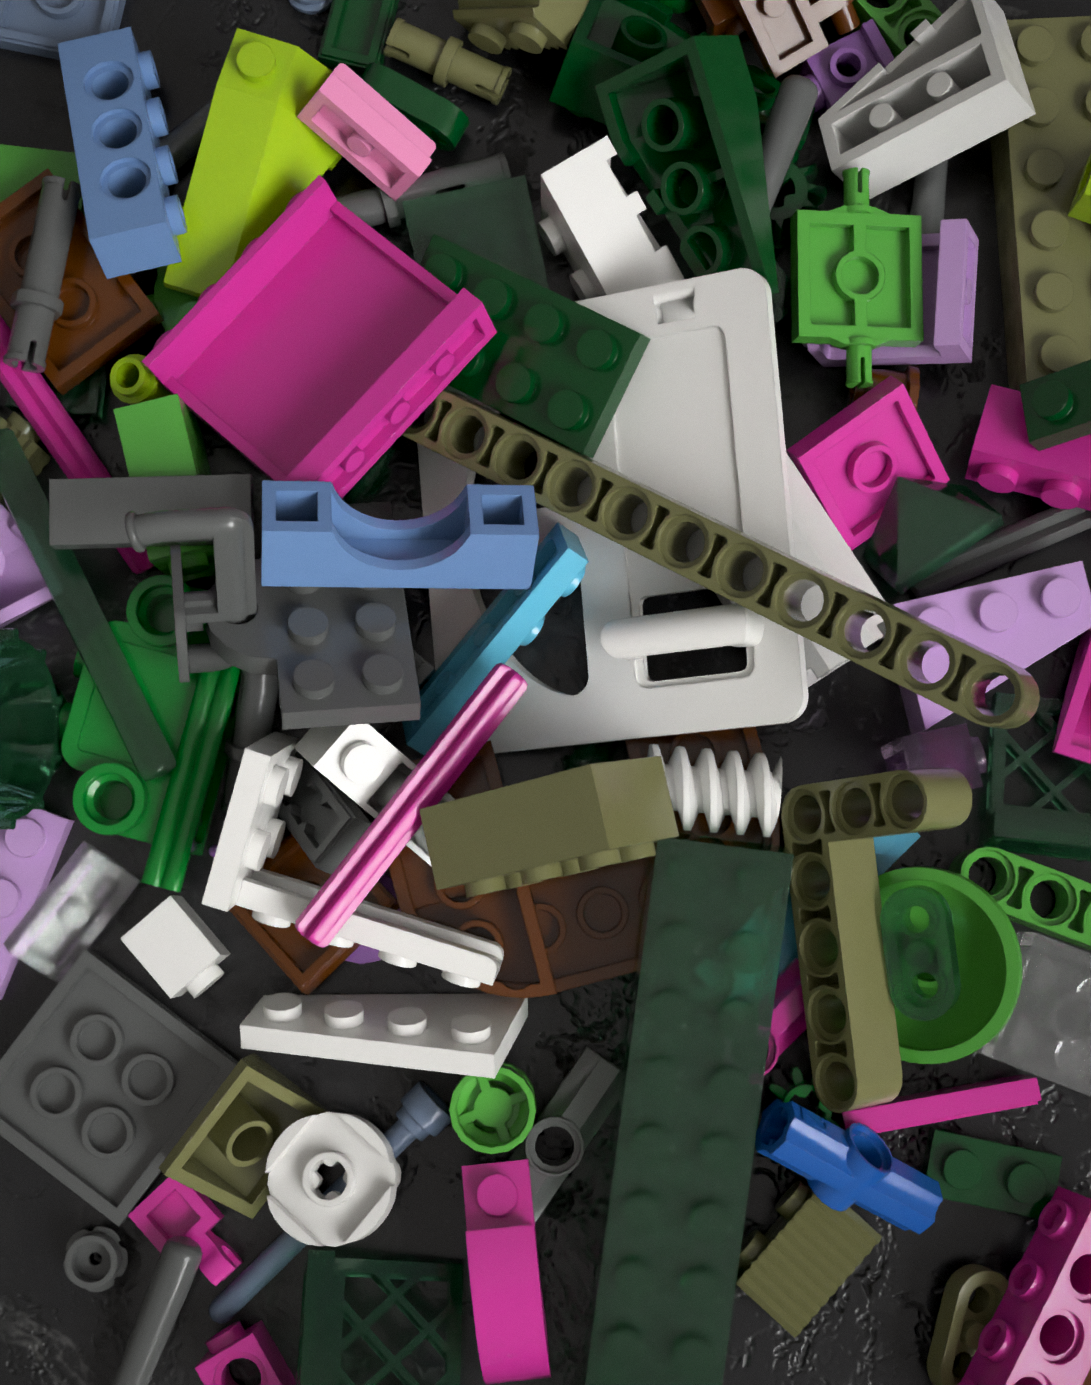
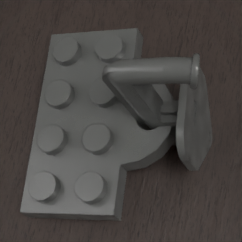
(334, 649)

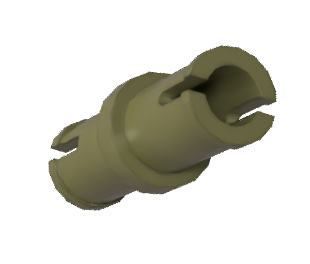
(447, 61)

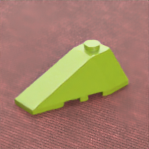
(249, 156)

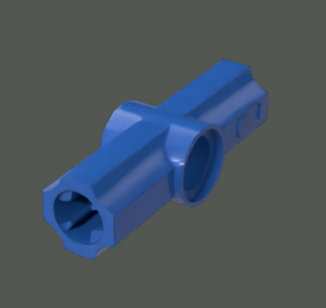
(848, 1166)

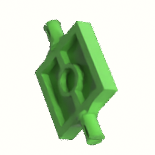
(856, 278)

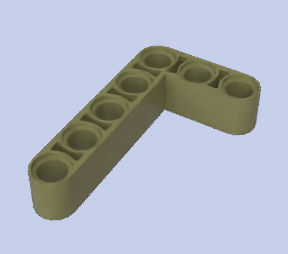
(839, 914)

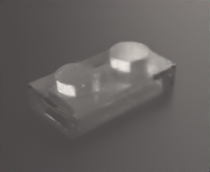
(71, 912)

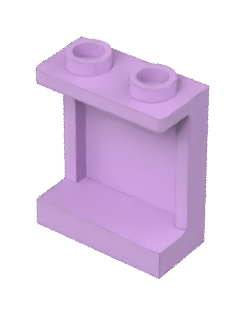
(948, 304)

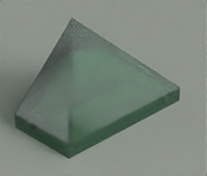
(925, 529)

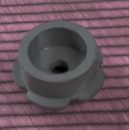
(79, 1266)

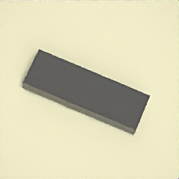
(93, 510)

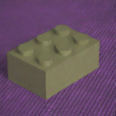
(550, 826)

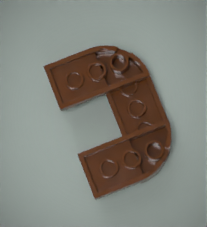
(571, 925)

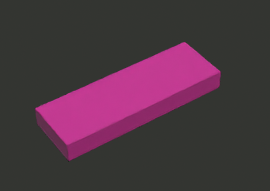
(946, 1104)

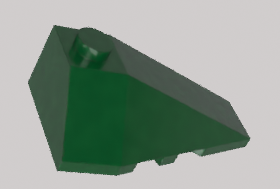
(621, 35)

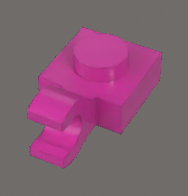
(185, 1212)

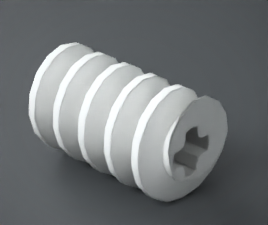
(723, 789)

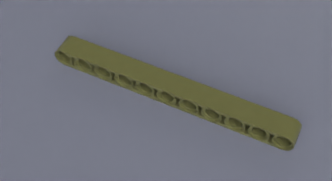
(723, 560)

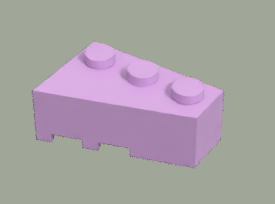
(1009, 617)

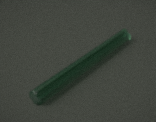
(83, 616)

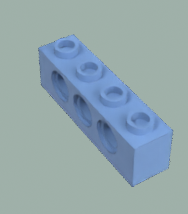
(120, 154)

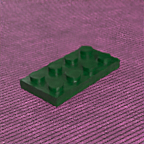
(551, 357)

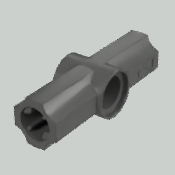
(580, 1108)

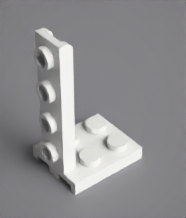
(254, 833)

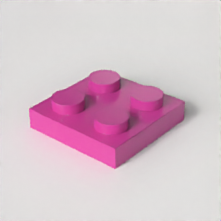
(861, 453)

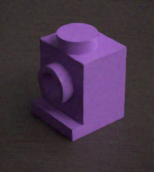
(857, 51)

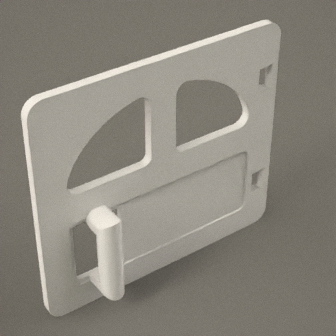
(710, 434)

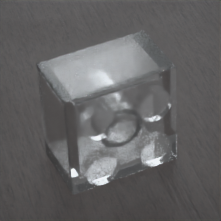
(1051, 1017)

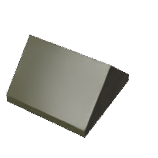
(233, 1134)

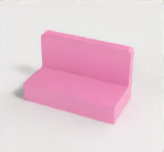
(368, 131)

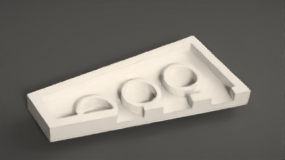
(397, 1030)

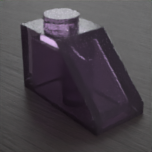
(938, 748)

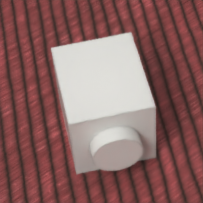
(177, 948)

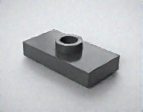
(322, 819)

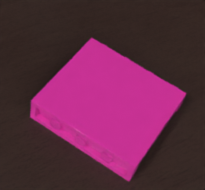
(319, 345)

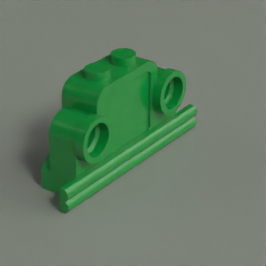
(195, 720)

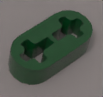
(424, 108)

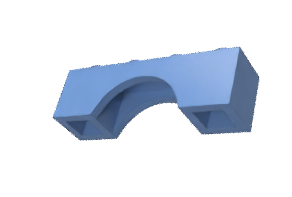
(472, 543)

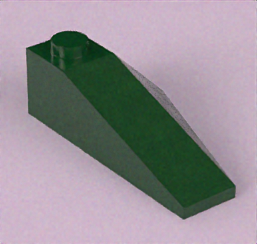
(698, 148)

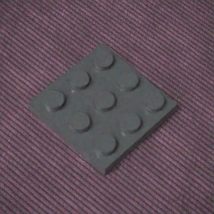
(105, 1085)

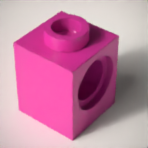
(253, 1344)

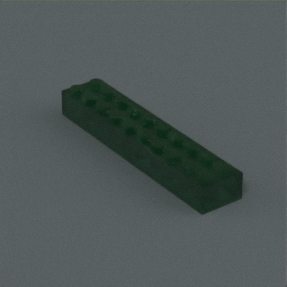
(688, 1112)

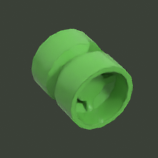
(494, 1112)

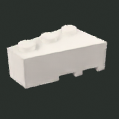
(932, 100)
(602, 231)

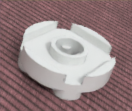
(294, 1181)

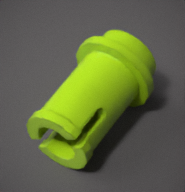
(134, 382)

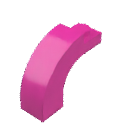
(505, 1272)

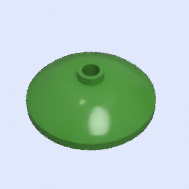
(987, 965)

